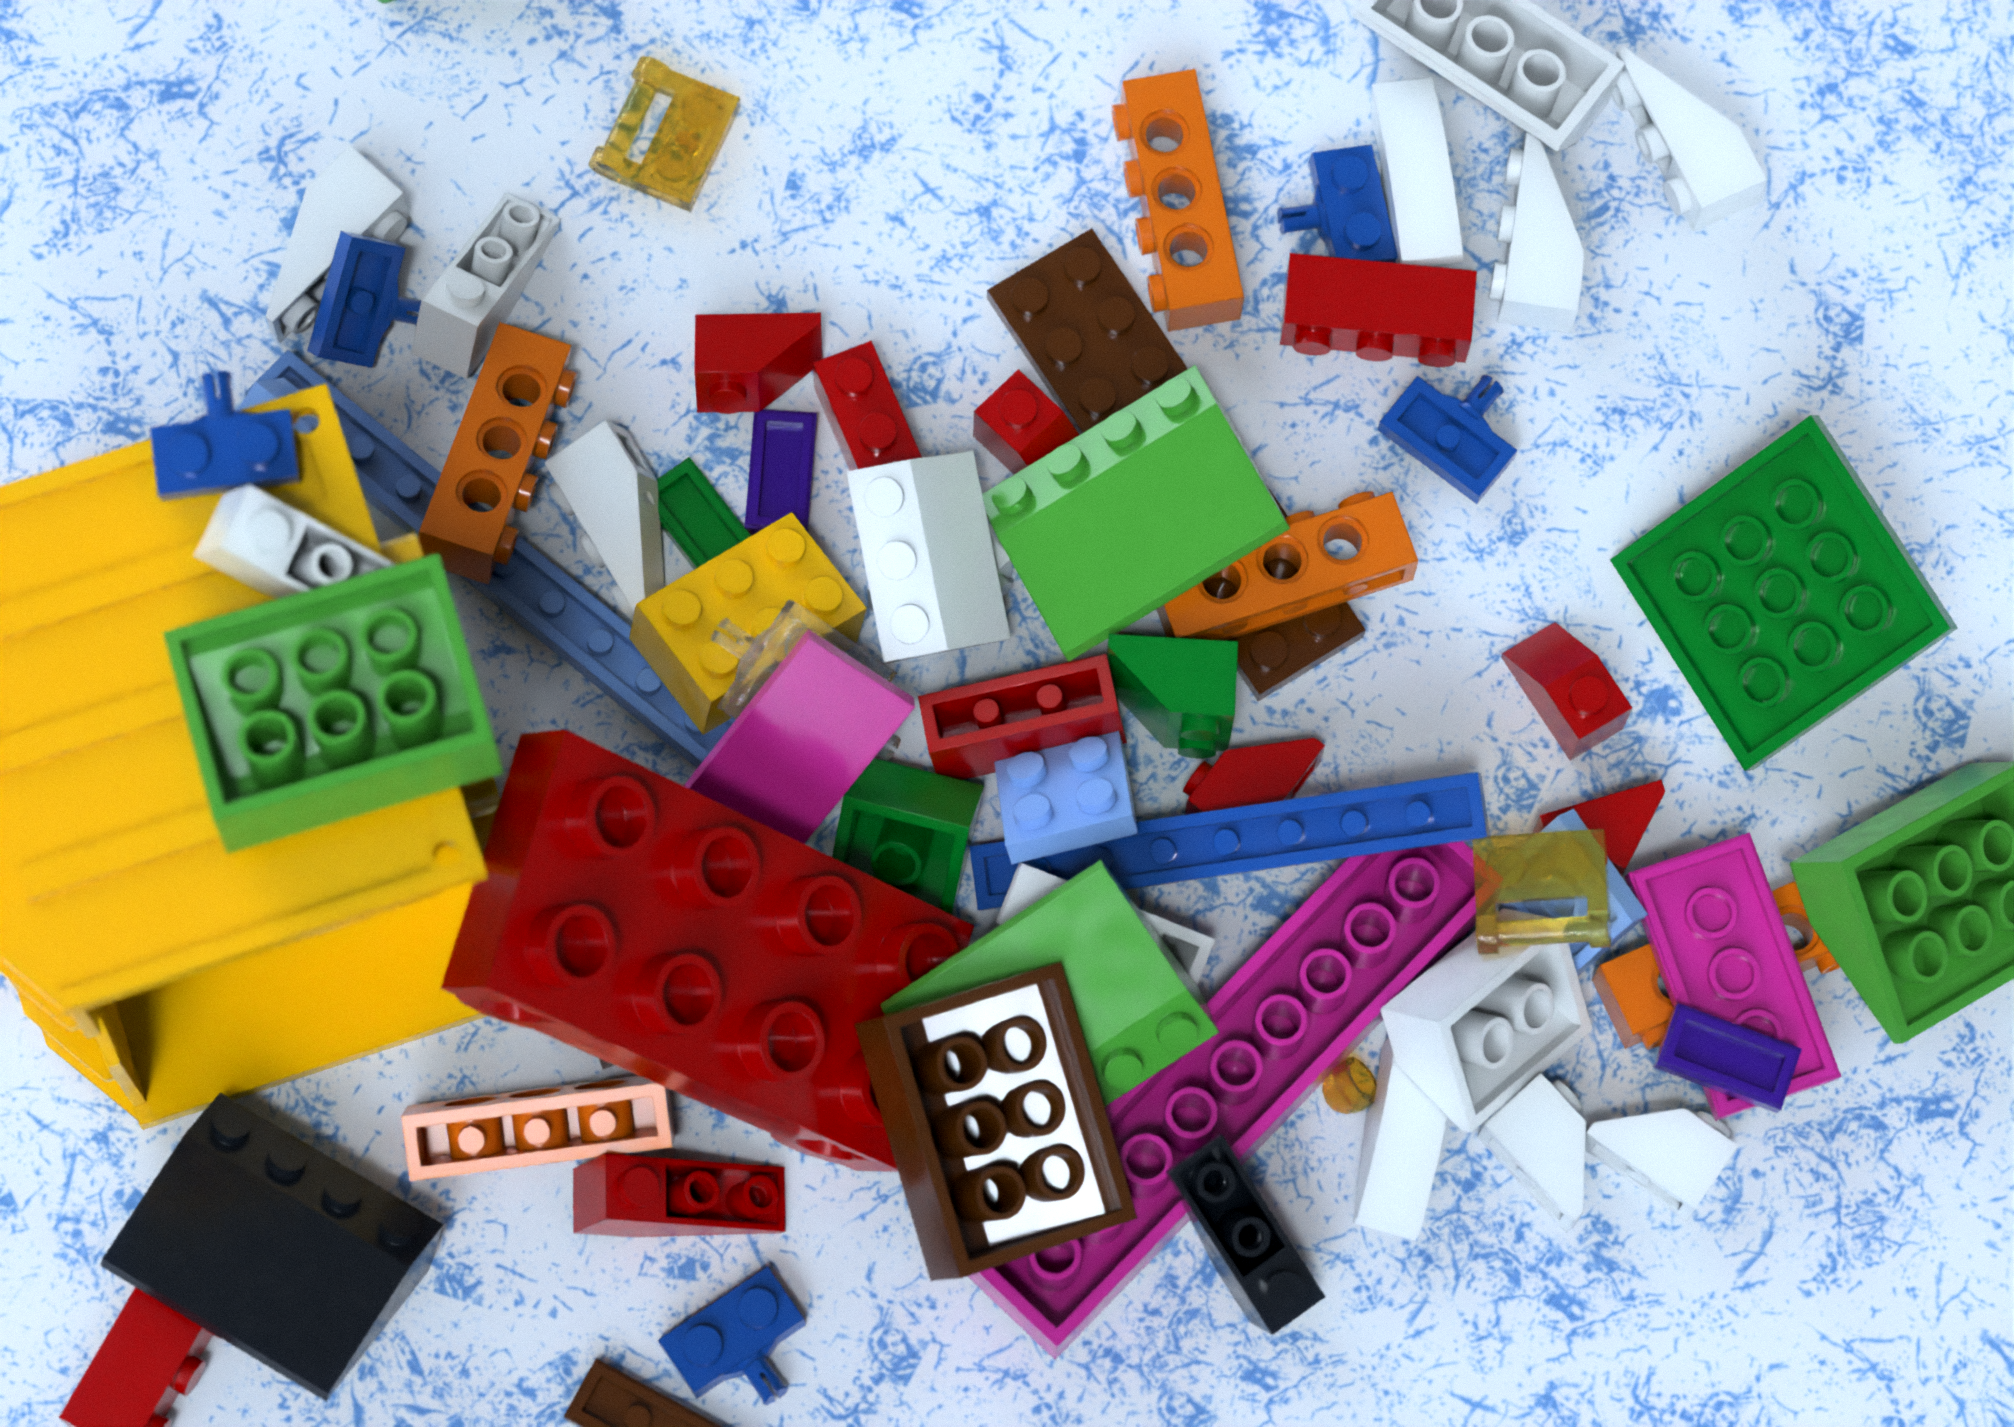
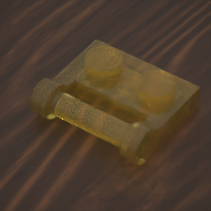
(683, 143)
(1541, 869)

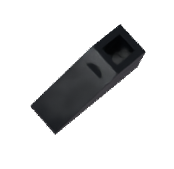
(1243, 1237)

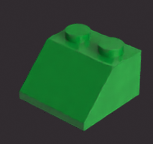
(1178, 689)
(909, 830)

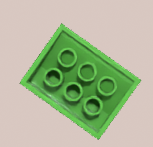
(1133, 512)
(332, 703)
(1921, 899)
(1123, 979)

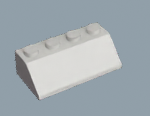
(1507, 58)

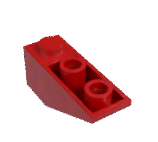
(676, 1197)

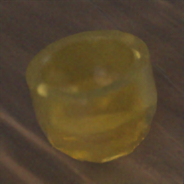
(1349, 1087)

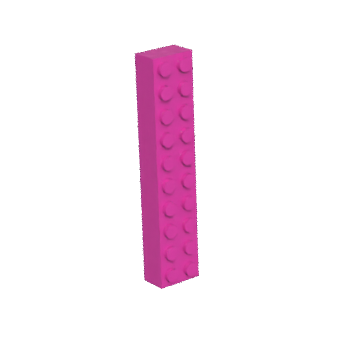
(1280, 1034)

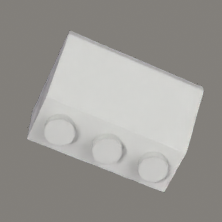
(928, 556)
(1486, 1023)

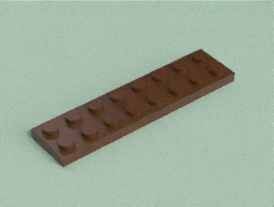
(1102, 353)

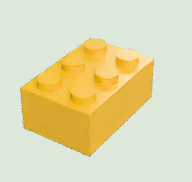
(750, 589)

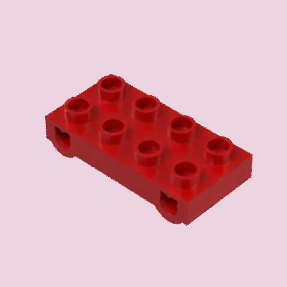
(691, 945)

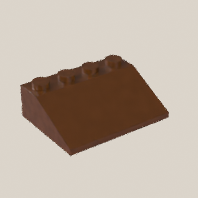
(995, 1122)

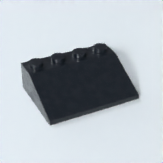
(274, 1246)

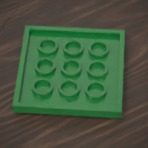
(1783, 593)

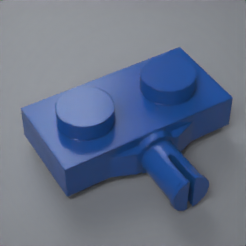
(1345, 206)
(360, 300)
(1451, 435)
(224, 448)
(735, 1338)

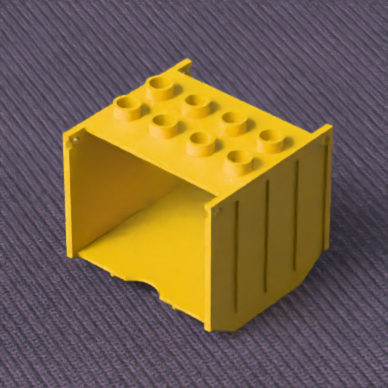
(118, 905)

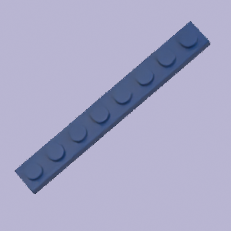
(1262, 836)

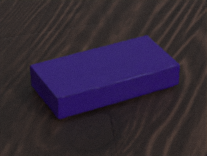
(780, 468)
(1727, 1058)

